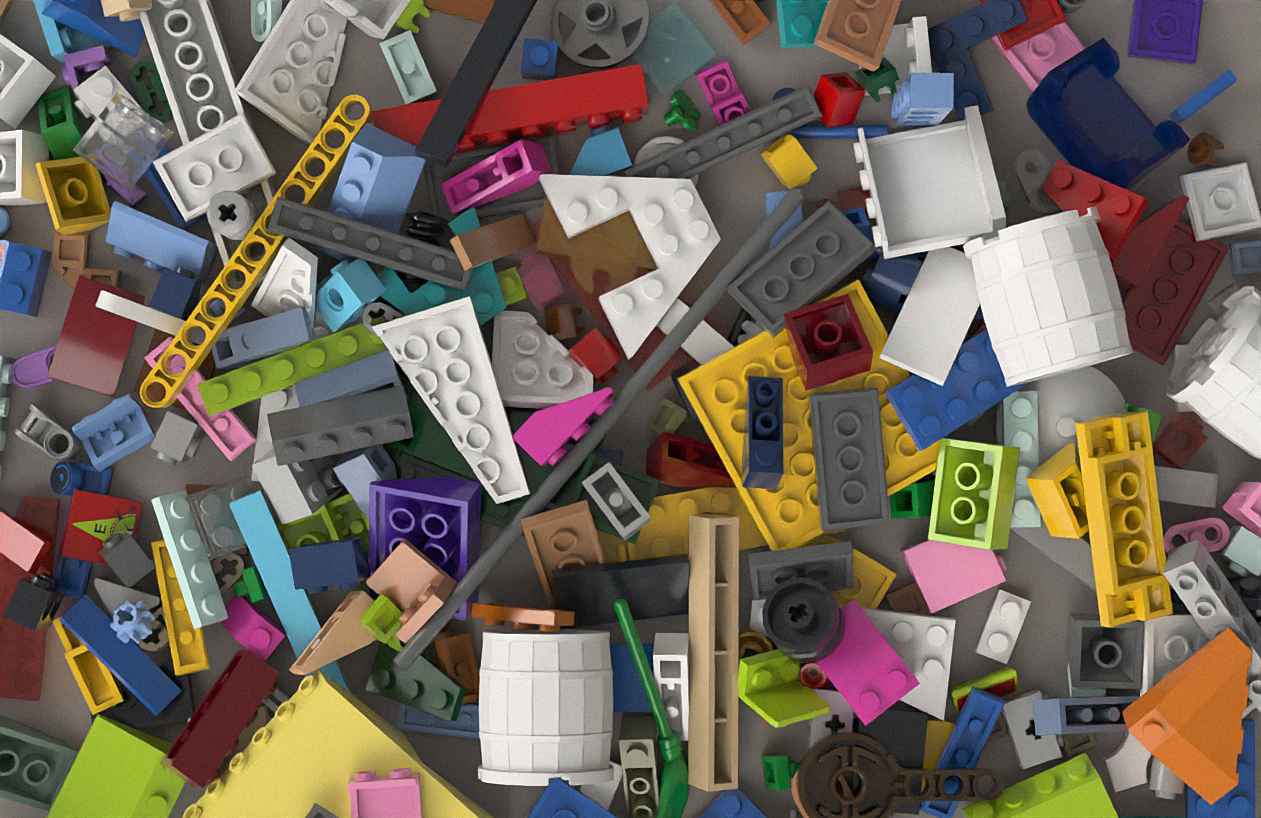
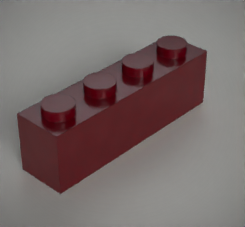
(221, 718)

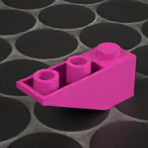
(553, 428)

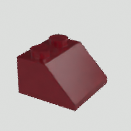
(827, 342)

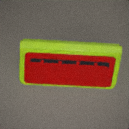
(998, 683)

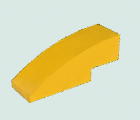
(95, 680)

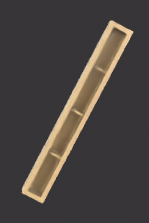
(713, 651)

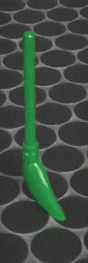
(674, 774)

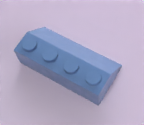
(376, 182)

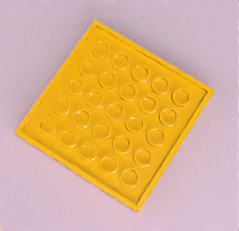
(718, 396)

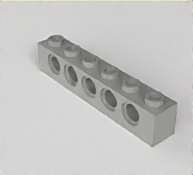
(1214, 603)

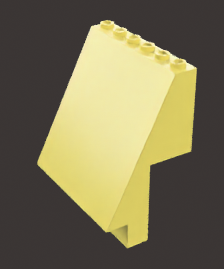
(312, 754)

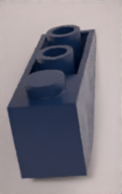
(763, 433)

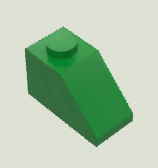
(60, 122)

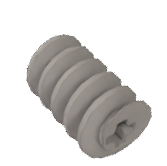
(219, 212)

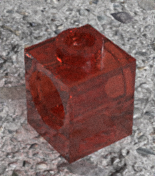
(1165, 446)

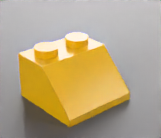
(74, 194)

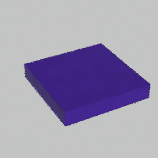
(1165, 30)

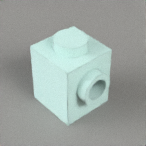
(1242, 552)

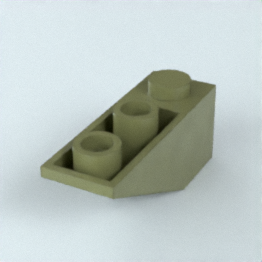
(640, 766)

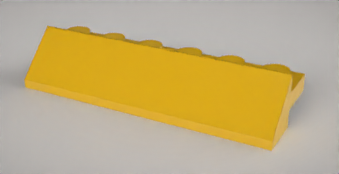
(1124, 518)

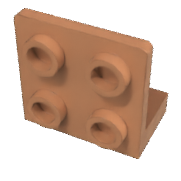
(412, 585)

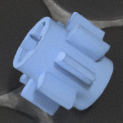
(132, 621)

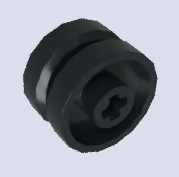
(785, 623)

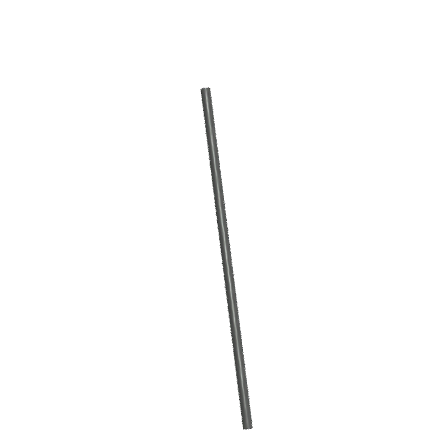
(600, 428)

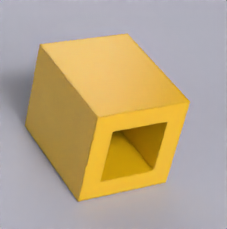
(789, 161)

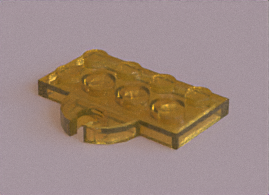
(610, 247)

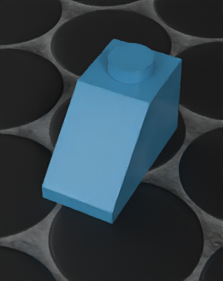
(602, 154)

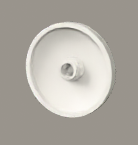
(1065, 401)

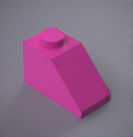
(253, 627)

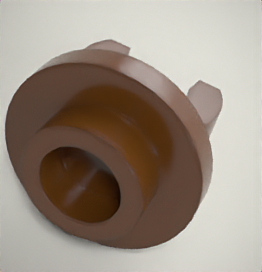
(1202, 149)

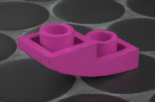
(722, 92)

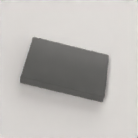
(825, 563)

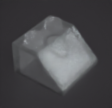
(123, 141)

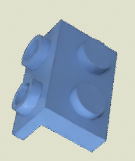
(114, 431)

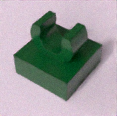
(882, 77)

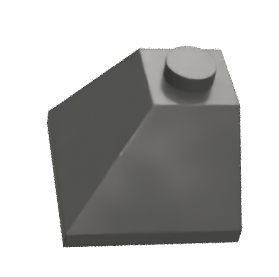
(1104, 654)

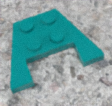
(482, 286)

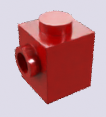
(597, 355)

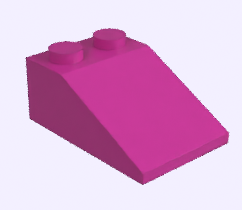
(866, 667)

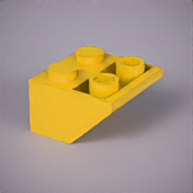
(1060, 493)

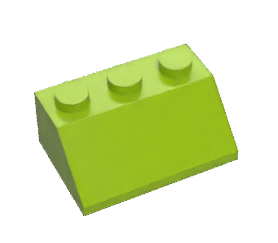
(974, 493)

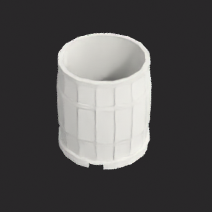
(1049, 296)
(1224, 372)
(545, 707)

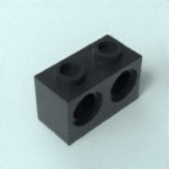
(35, 601)

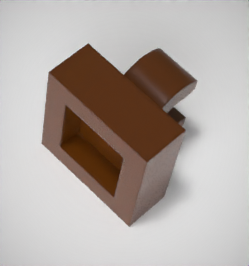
(561, 321)

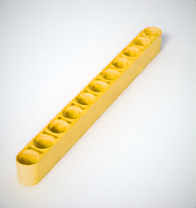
(241, 258)

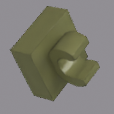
(668, 418)

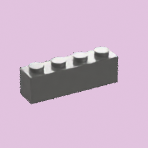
(340, 425)

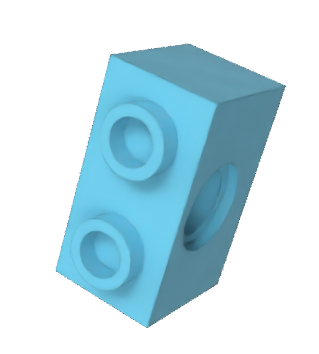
(347, 293)

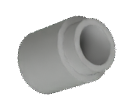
(1164, 781)

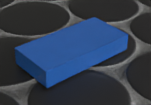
(1203, 97)

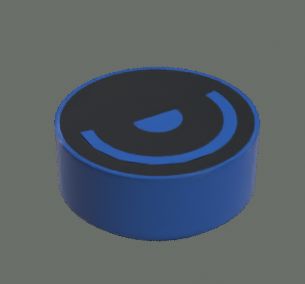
(65, 478)

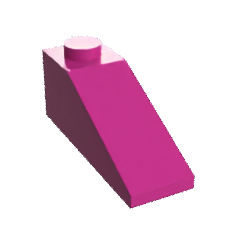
(497, 176)

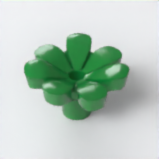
(682, 111)

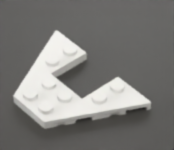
(671, 224)

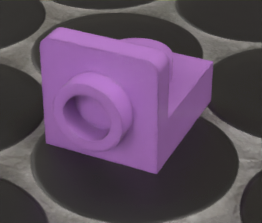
(87, 60)

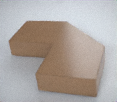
(72, 258)

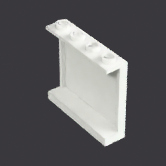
(931, 186)

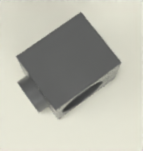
(125, 558)

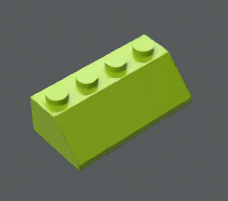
(1060, 792)

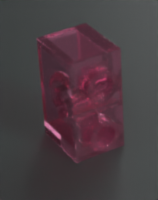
(540, 281)

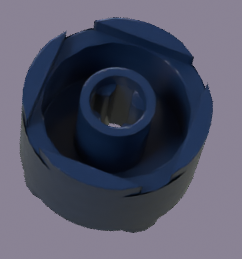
(892, 279)

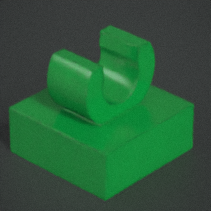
(252, 584)
(778, 771)

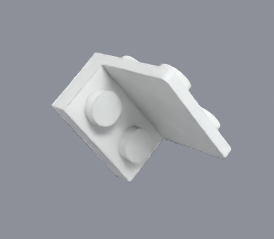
(908, 50)

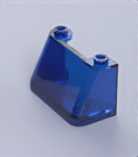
(1098, 122)

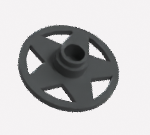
(602, 25)

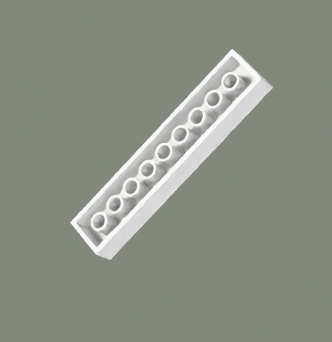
(201, 90)

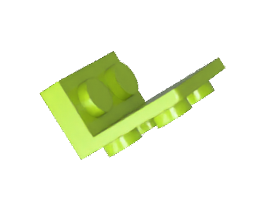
(773, 689)

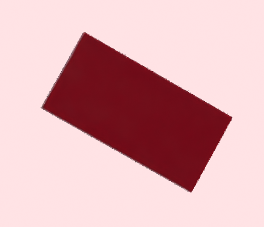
(1170, 292)

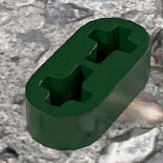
(146, 95)

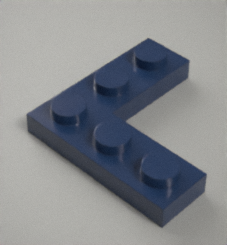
(954, 37)

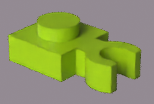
(383, 621)

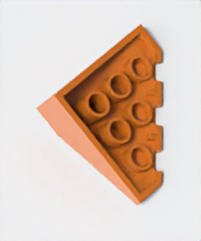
(1196, 716)

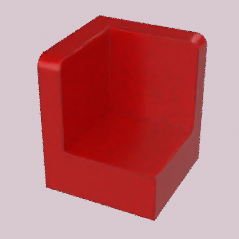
(838, 98)

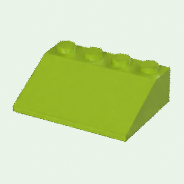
(118, 776)

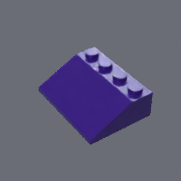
(435, 517)

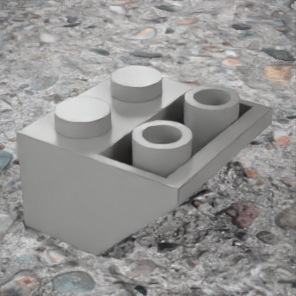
(298, 487)

